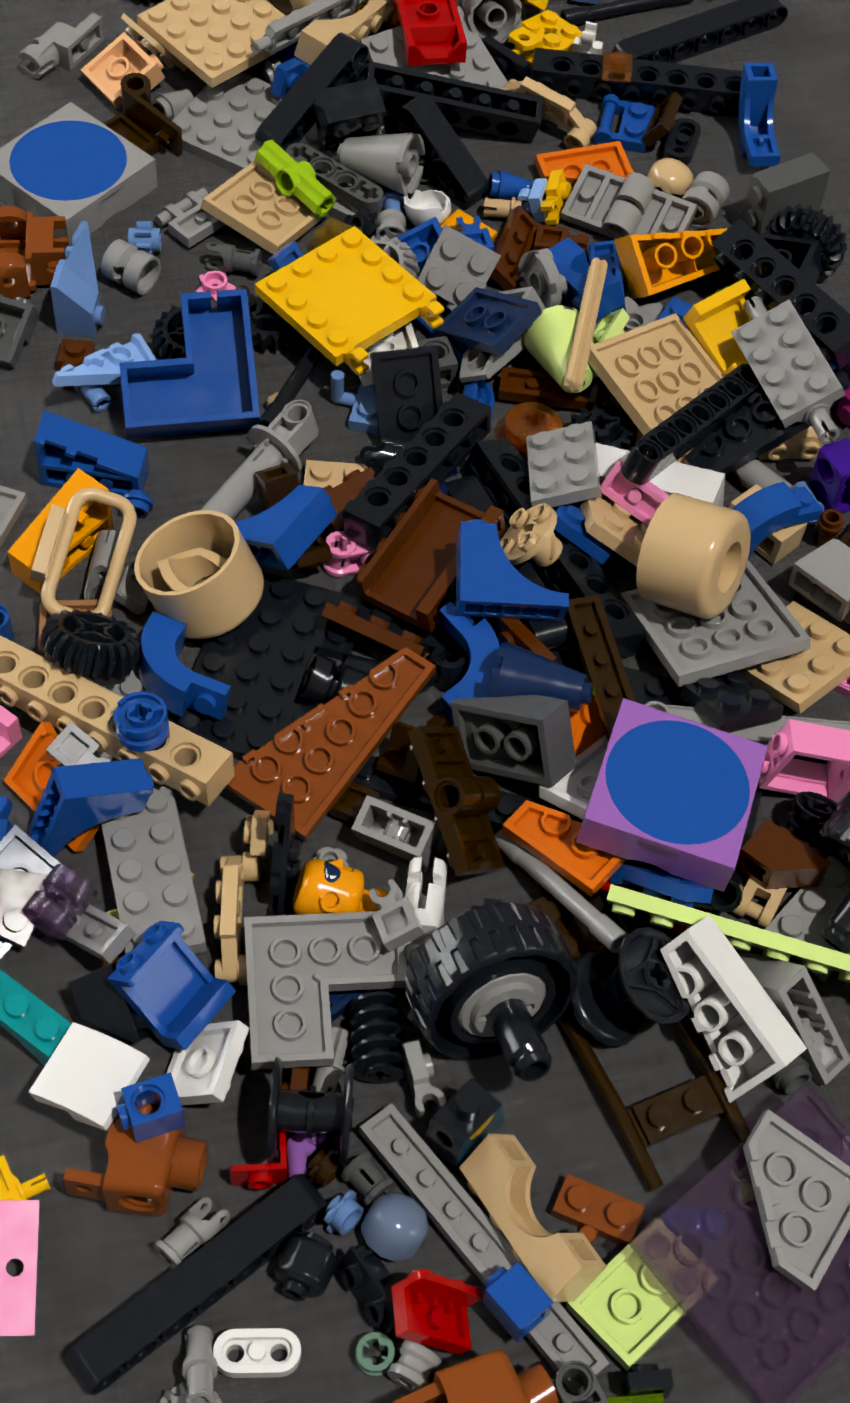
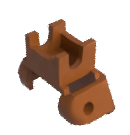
(28, 250)

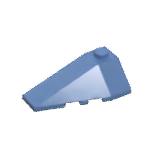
(76, 288)

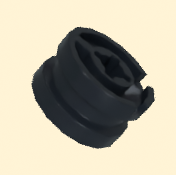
(809, 816)

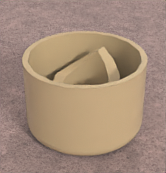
(693, 556)
(200, 573)

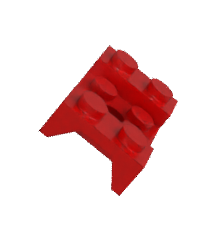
(433, 36)

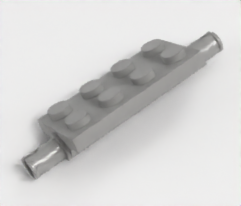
(789, 366)

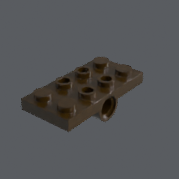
(458, 799)

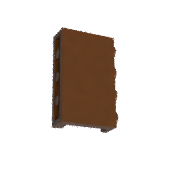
(417, 562)

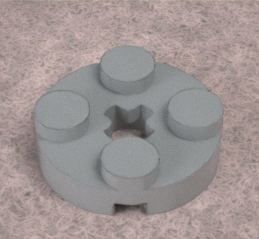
(543, 276)

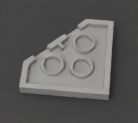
(799, 1197)

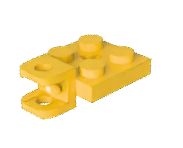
(543, 31)

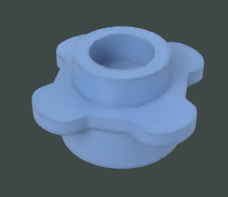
(343, 1213)

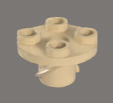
(532, 536)

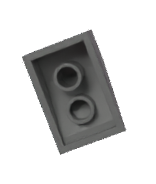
(517, 736)

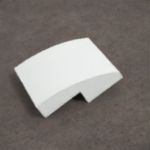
(88, 1075)

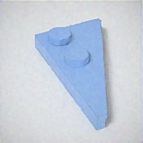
(103, 365)

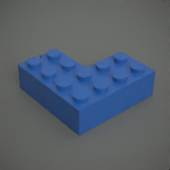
(209, 387)

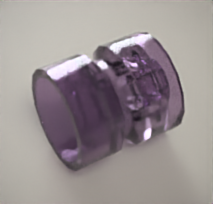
(63, 896)

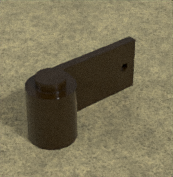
(138, 108)

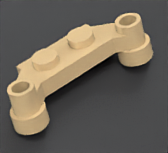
(558, 110)
(229, 924)

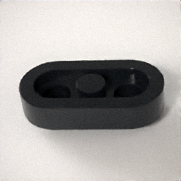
(682, 140)

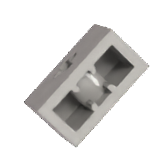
(396, 830)

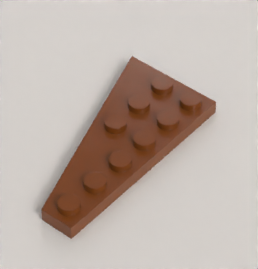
(330, 743)

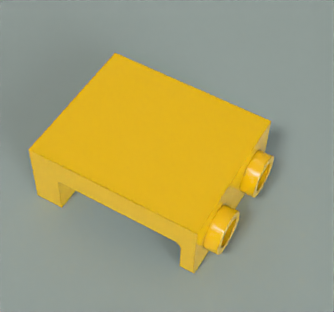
(713, 322)

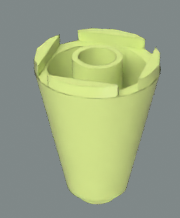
(551, 341)

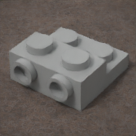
(457, 266)

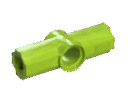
(295, 178)

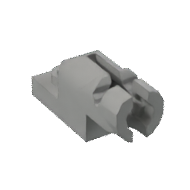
(62, 46)

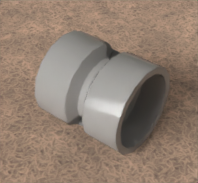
(710, 194)
(130, 266)

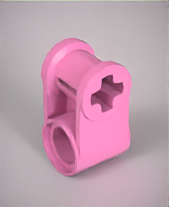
(347, 550)

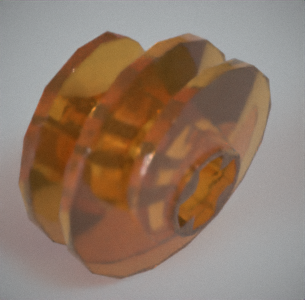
(527, 420)

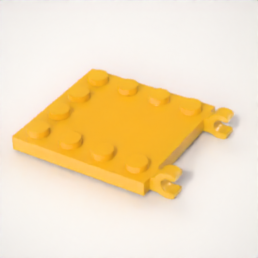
(348, 297)

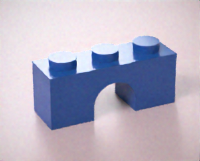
(573, 265)

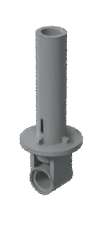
(273, 445)

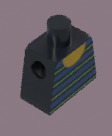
(466, 1121)

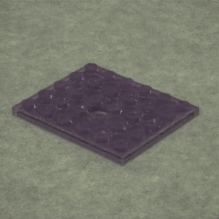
(721, 1274)

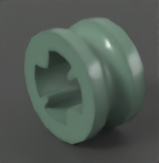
(384, 1344)

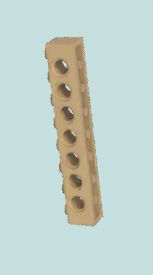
(50, 695)

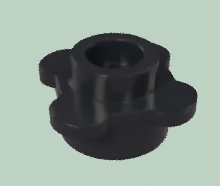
(363, 217)

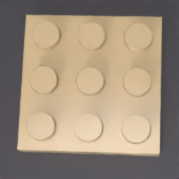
(259, 210)
(810, 674)

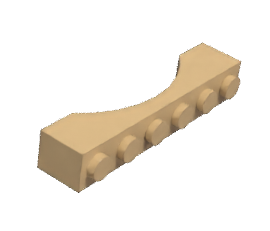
(360, 25)

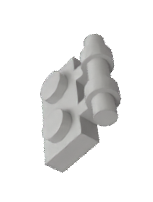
(188, 220)

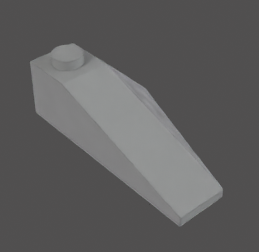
(482, 365)

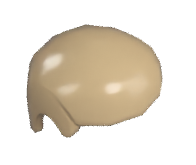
(671, 176)

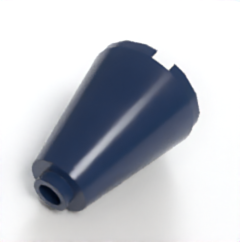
(532, 674)

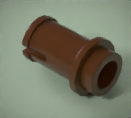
(830, 524)

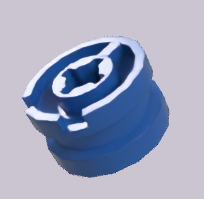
(138, 734)

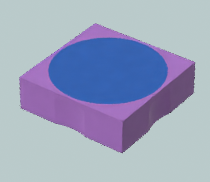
(673, 795)

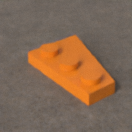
(552, 839)

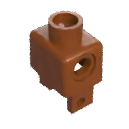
(486, 1380)

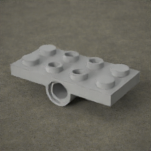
(624, 205)

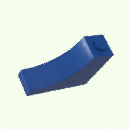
(289, 527)
(492, 586)
(87, 796)

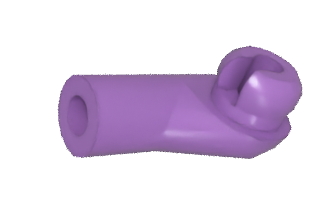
(298, 1151)

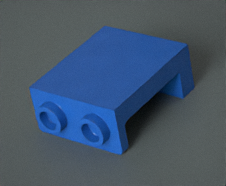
(169, 986)

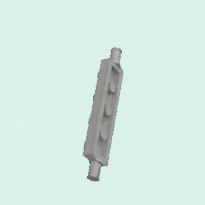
(288, 28)

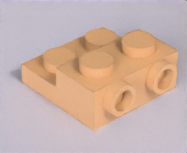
(116, 61)

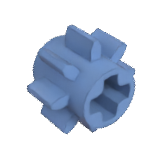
(145, 237)

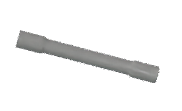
(599, 924)

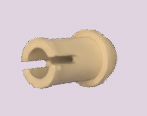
(502, 206)

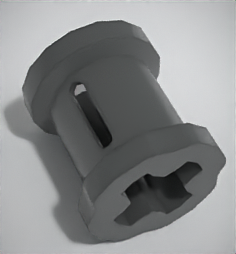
(361, 1167)

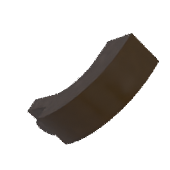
(274, 486)

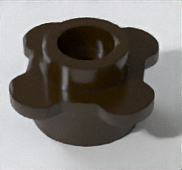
(324, 1167)

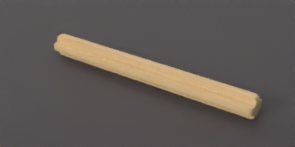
(585, 325)

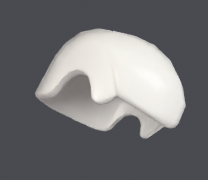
(426, 206)

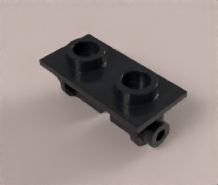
(362, 1275)

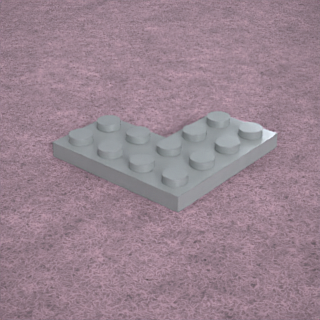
(294, 968)

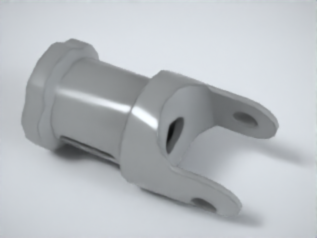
(191, 1233)

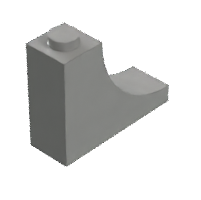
(803, 1008)

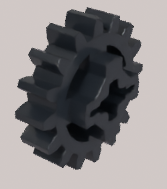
(268, 325)
(609, 426)

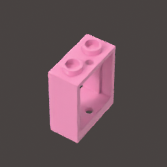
(792, 776)

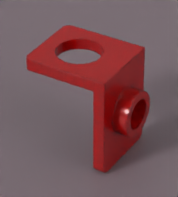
(262, 1175)

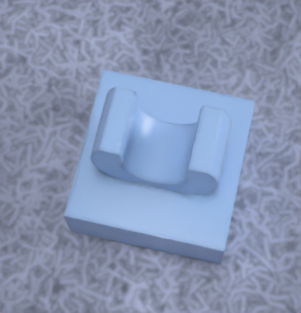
(534, 197)

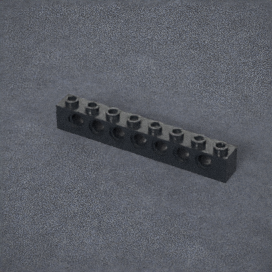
(580, 77)
(575, 572)

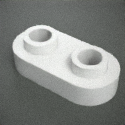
(257, 1348)

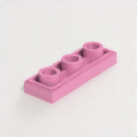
(18, 1241)

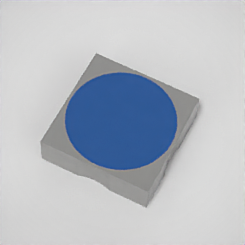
(74, 170)

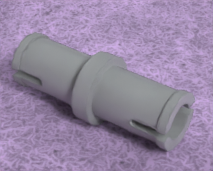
(199, 1365)

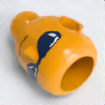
(332, 889)

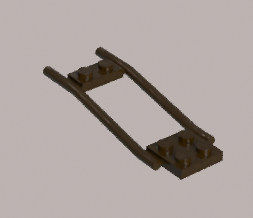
(667, 1112)

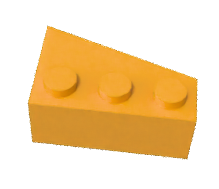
(91, 520)

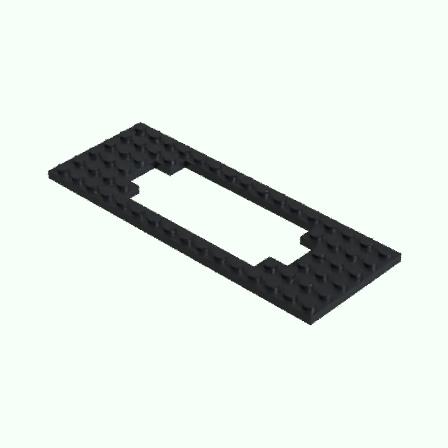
(273, 650)

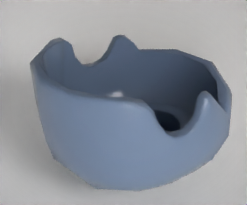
(395, 1226)

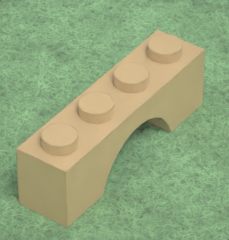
(502, 1177)

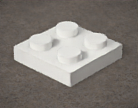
(207, 1066)

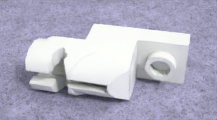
(430, 907)

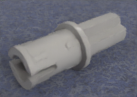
(327, 1076)

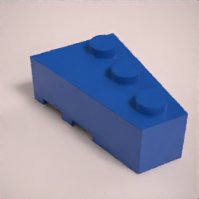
(69, 445)

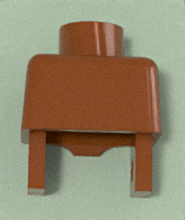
(144, 1172)

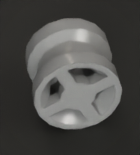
(390, 223)
(414, 1366)

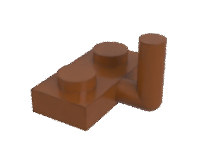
(597, 1211)

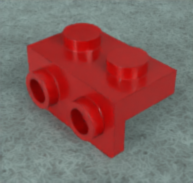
(434, 1310)

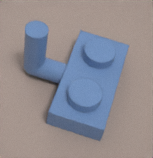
(363, 413)

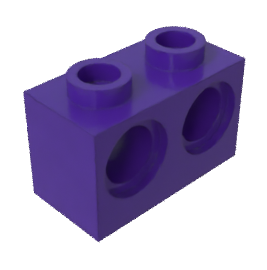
(832, 476)

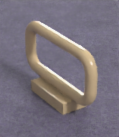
(57, 540)

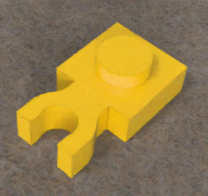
(557, 193)

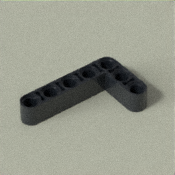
(340, 63)

